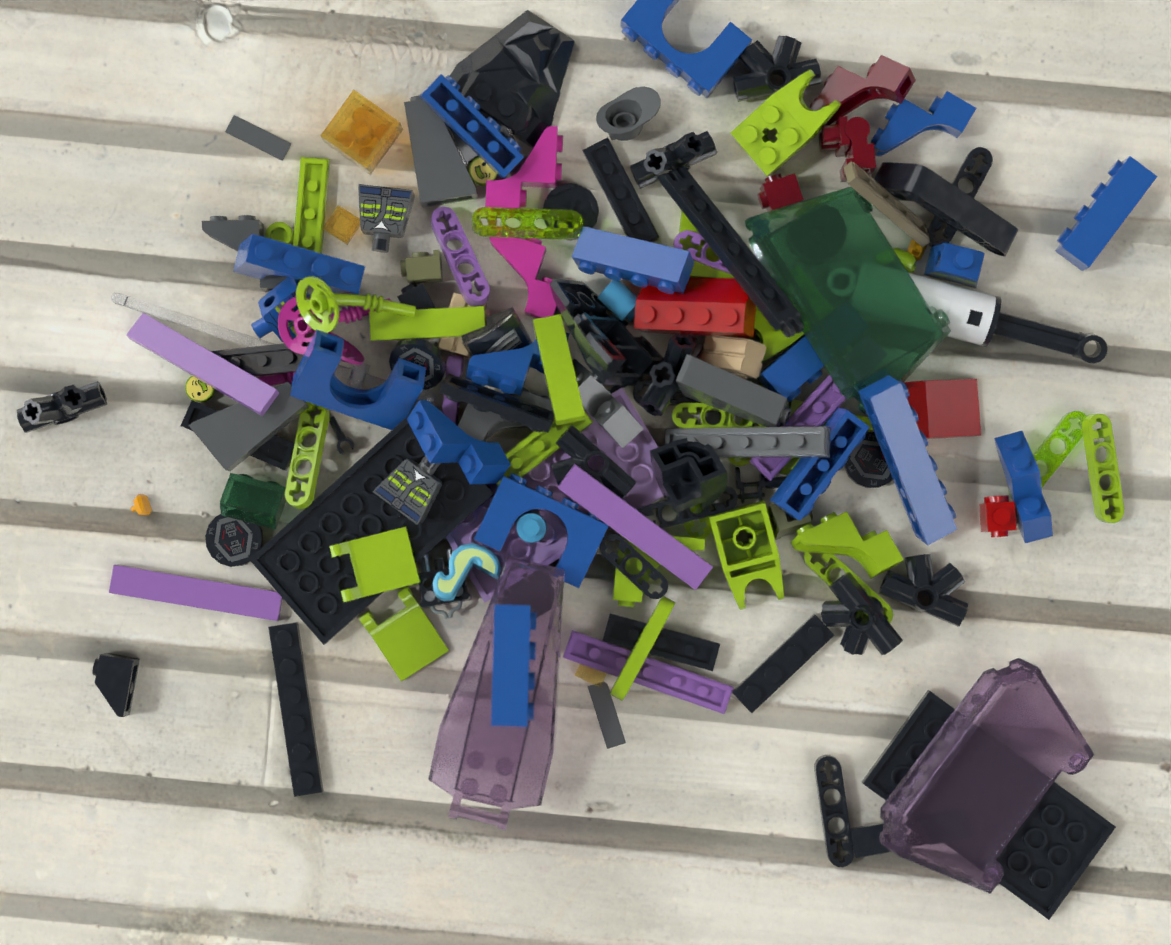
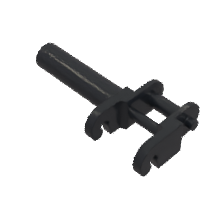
(763, 482)

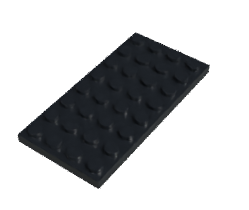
(300, 557)
(1047, 849)

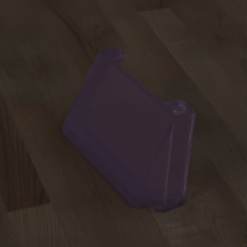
(983, 776)

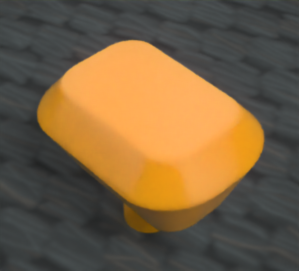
(915, 249)
(141, 505)

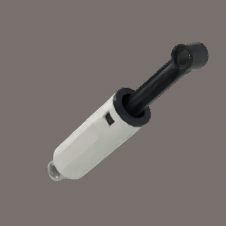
(977, 317)

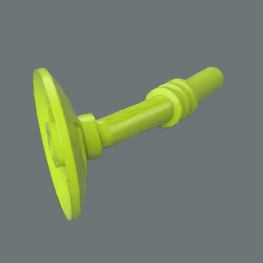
(326, 301)

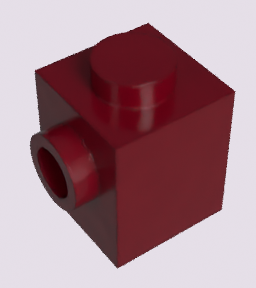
(779, 192)

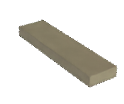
(886, 203)

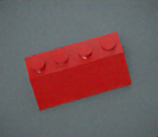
(705, 308)

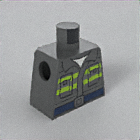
(384, 213)
(411, 488)

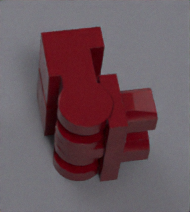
(849, 139)

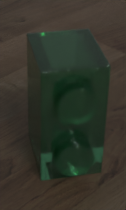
(253, 500)

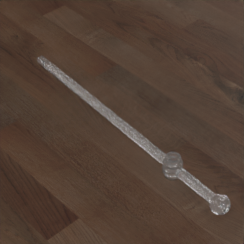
(356, 376)

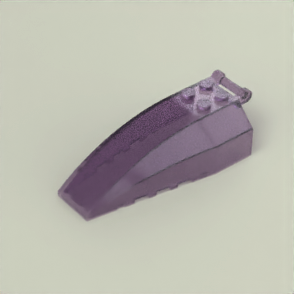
(504, 763)

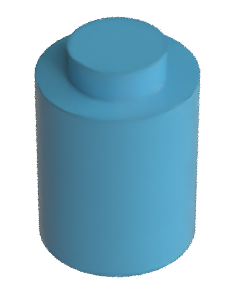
(619, 300)
(531, 527)

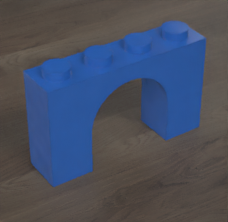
(700, 69)
(265, 256)
(380, 406)
(516, 498)

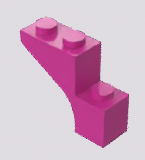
(538, 171)
(526, 259)

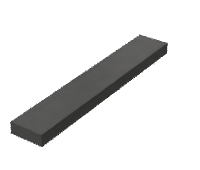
(758, 441)

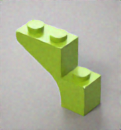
(839, 536)

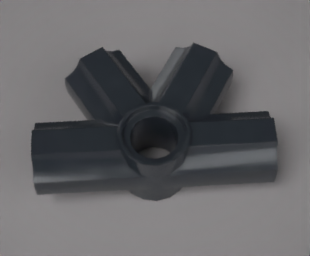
(765, 65)
(684, 152)
(665, 374)
(60, 406)
(580, 451)
(937, 586)
(859, 627)

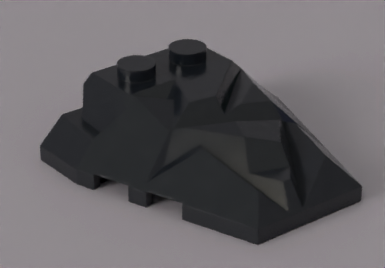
(518, 75)
(603, 339)

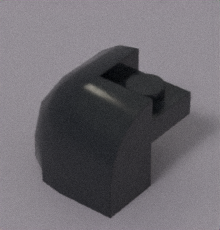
(688, 473)

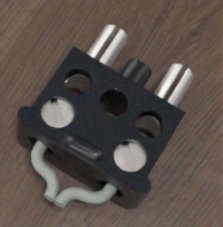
(428, 597)

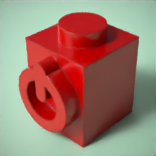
(997, 515)

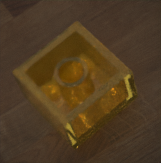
(362, 132)

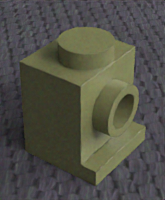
(422, 268)
(780, 524)

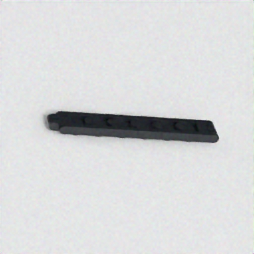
(732, 251)

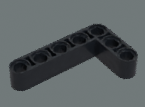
(948, 203)

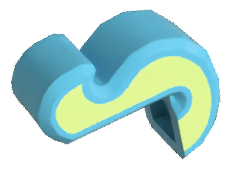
(460, 564)

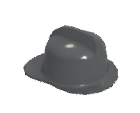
(626, 114)

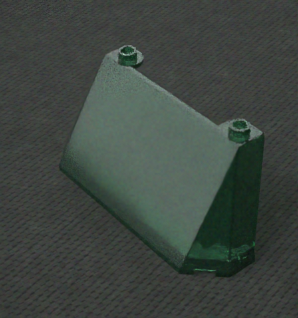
(849, 289)

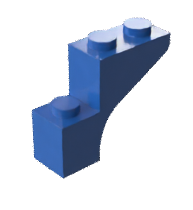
(908, 120)
(505, 369)
(448, 443)
(1025, 486)

